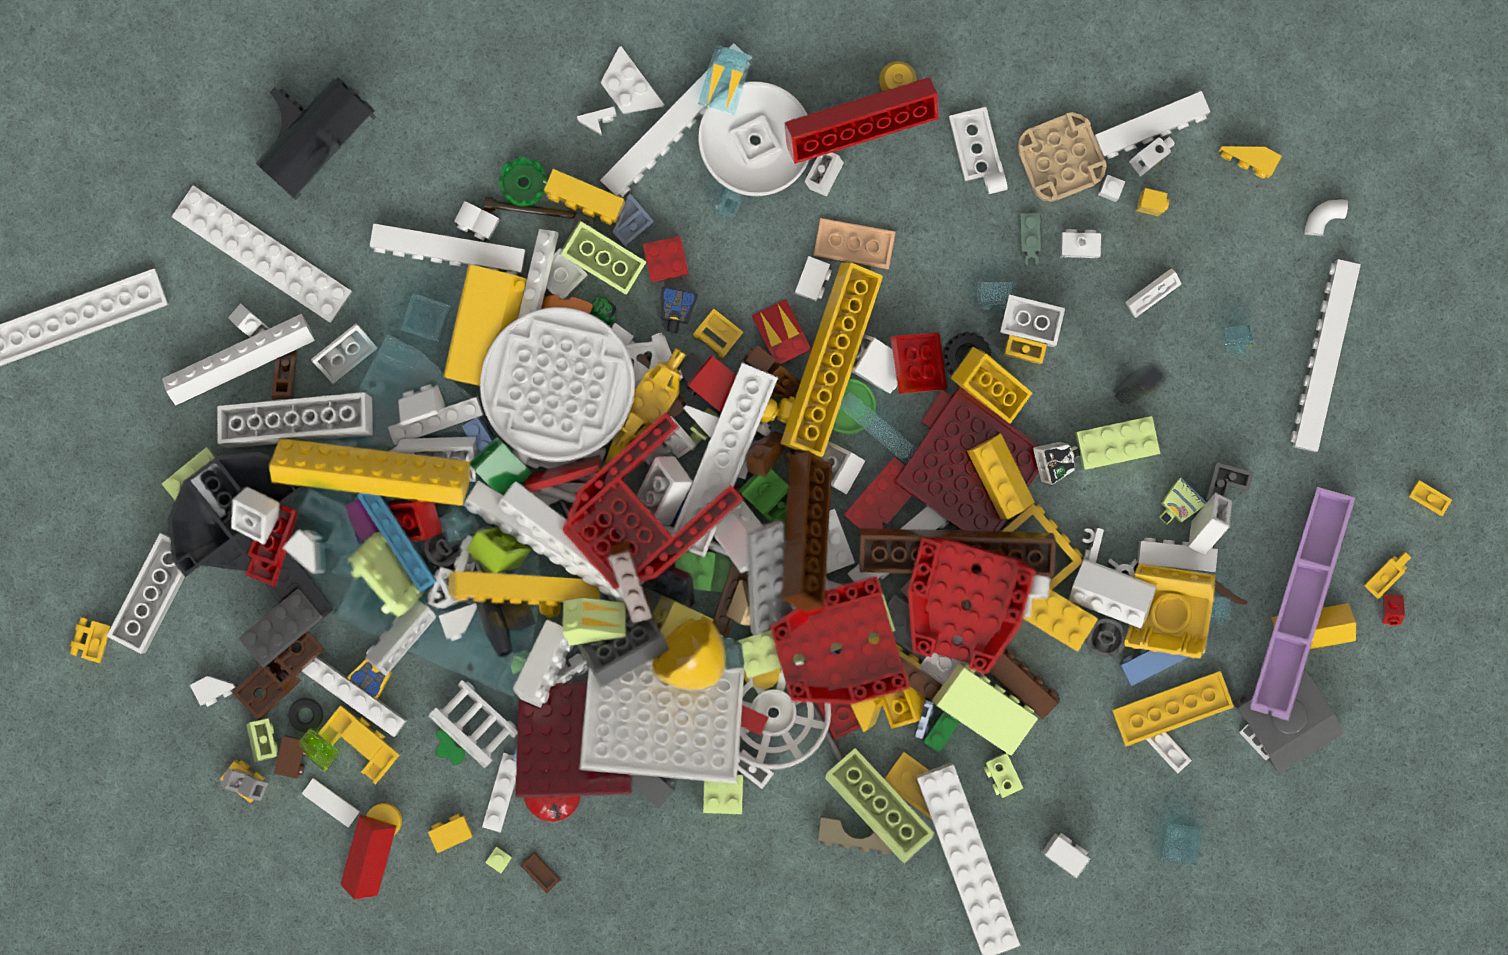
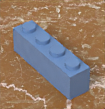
(1147, 664)

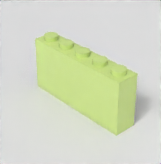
(985, 708)

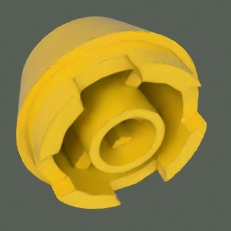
(895, 75)

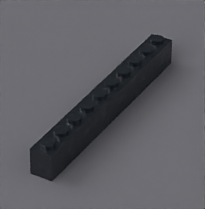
(1140, 383)

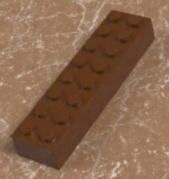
(807, 531)

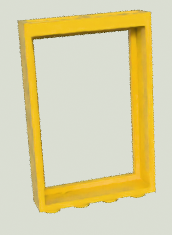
(1062, 540)

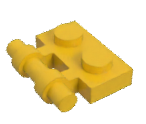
(95, 641)

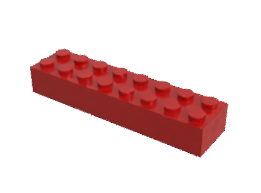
(861, 120)

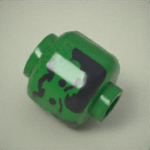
(603, 310)

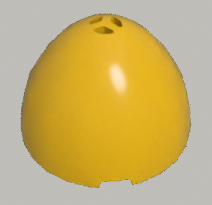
(693, 656)

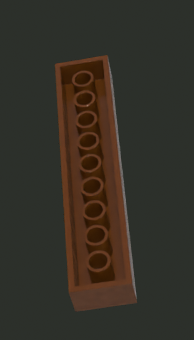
(898, 548)

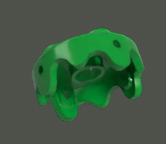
(519, 169)

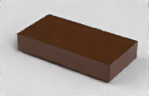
(540, 872)

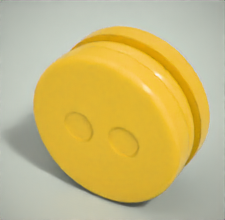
(386, 813)

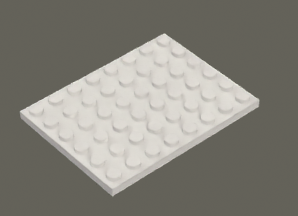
(661, 729)

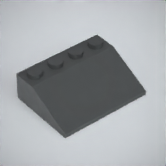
(620, 655)

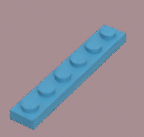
(398, 540)

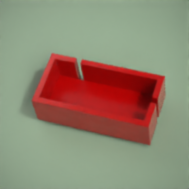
(879, 500)

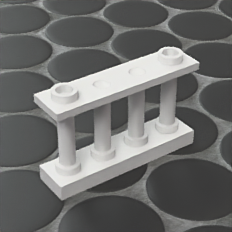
(469, 742)

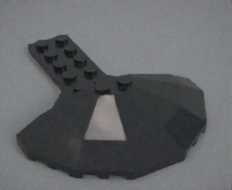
(203, 522)

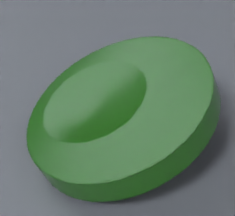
(844, 423)

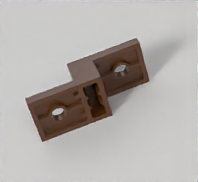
(277, 677)

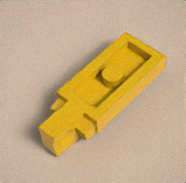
(1387, 575)

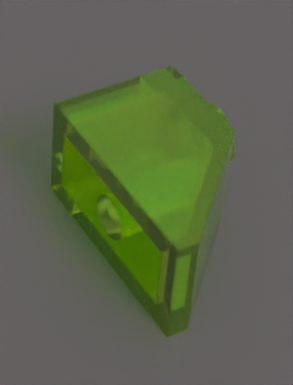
(319, 750)

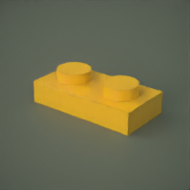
(1430, 498)

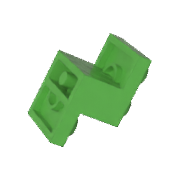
(768, 495)
(707, 572)

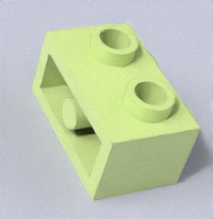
(262, 740)
(1003, 774)

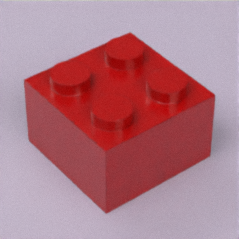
(665, 259)

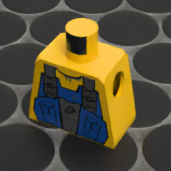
(369, 679)

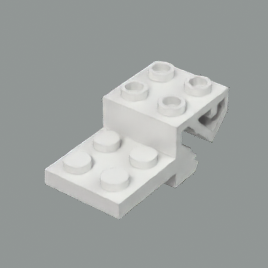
(439, 594)

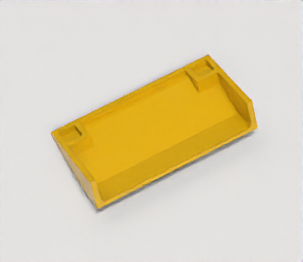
(486, 308)

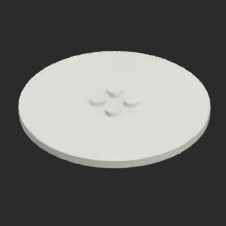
(557, 384)

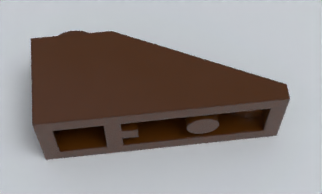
(284, 377)
(764, 454)

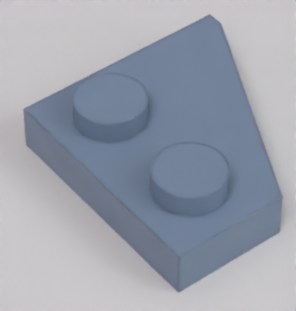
(631, 222)

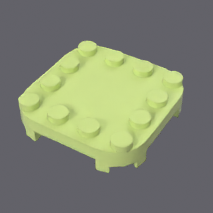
(385, 575)

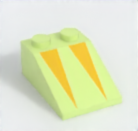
(593, 620)

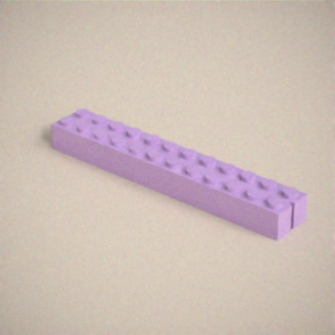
(1302, 603)

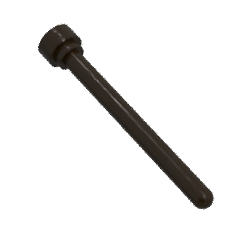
(492, 204)

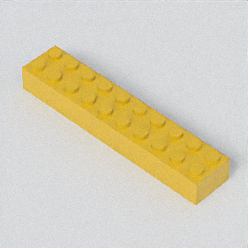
(831, 359)
(370, 471)

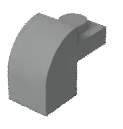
(244, 783)

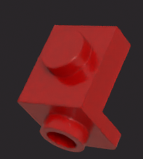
(1393, 609)

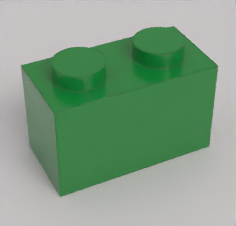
(941, 731)

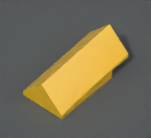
(1334, 626)

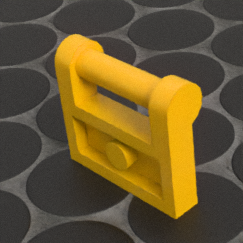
(720, 327)

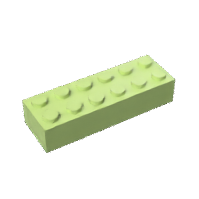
(879, 805)

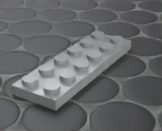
(765, 576)

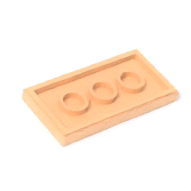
(854, 243)

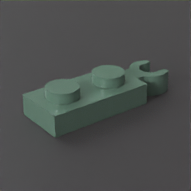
(1030, 235)

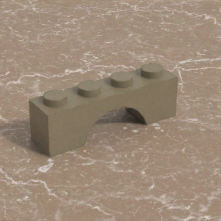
(832, 832)

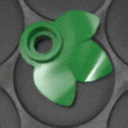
(449, 748)

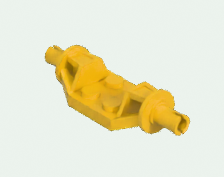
(652, 398)

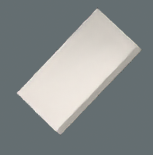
(344, 353)

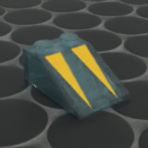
(725, 79)

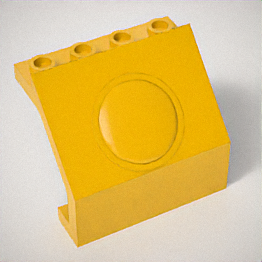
(1178, 612)

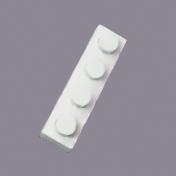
(501, 794)

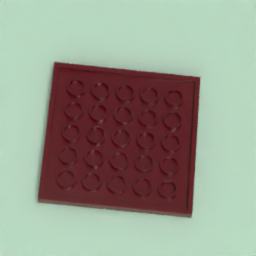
(943, 472)
(552, 749)

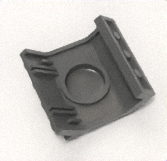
(1308, 728)

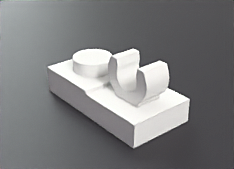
(1095, 539)

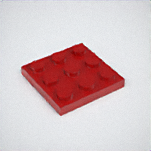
(918, 363)

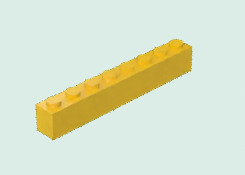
(518, 588)

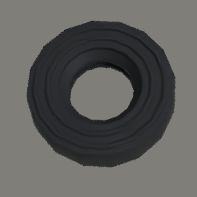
(305, 703)

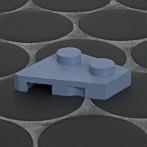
(922, 726)

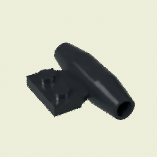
(502, 617)

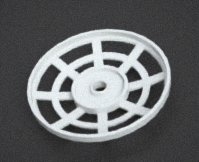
(781, 724)

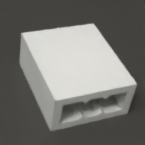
(1210, 523)

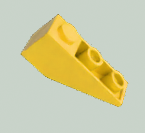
(1261, 158)

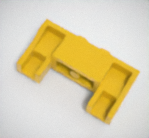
(362, 738)

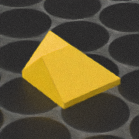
(903, 707)

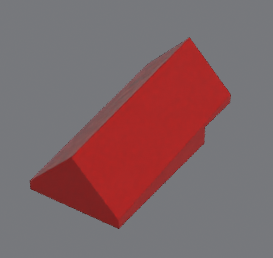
(268, 557)
(367, 857)

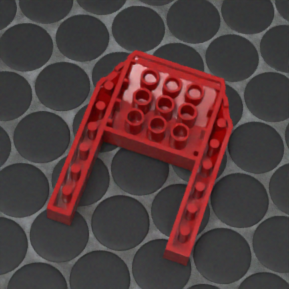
(611, 513)

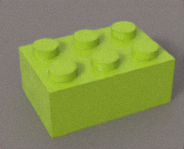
(497, 550)

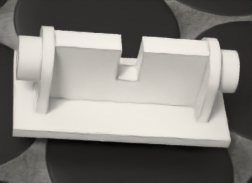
(578, 666)

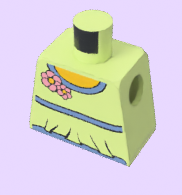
(1180, 502)

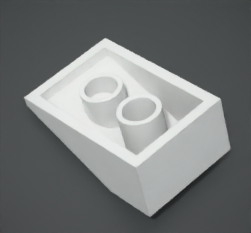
(1032, 320)

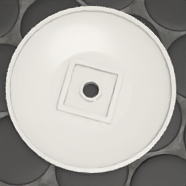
(727, 145)

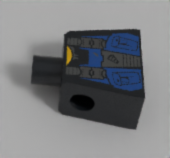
(676, 307)

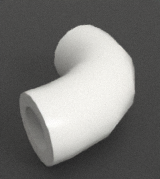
(1323, 213)

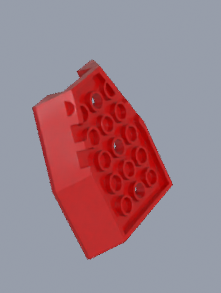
(944, 580)
(861, 669)

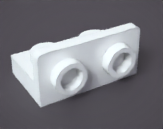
(680, 442)

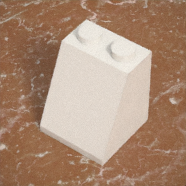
(875, 364)

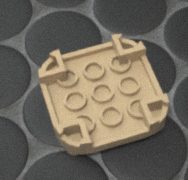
(1061, 157)

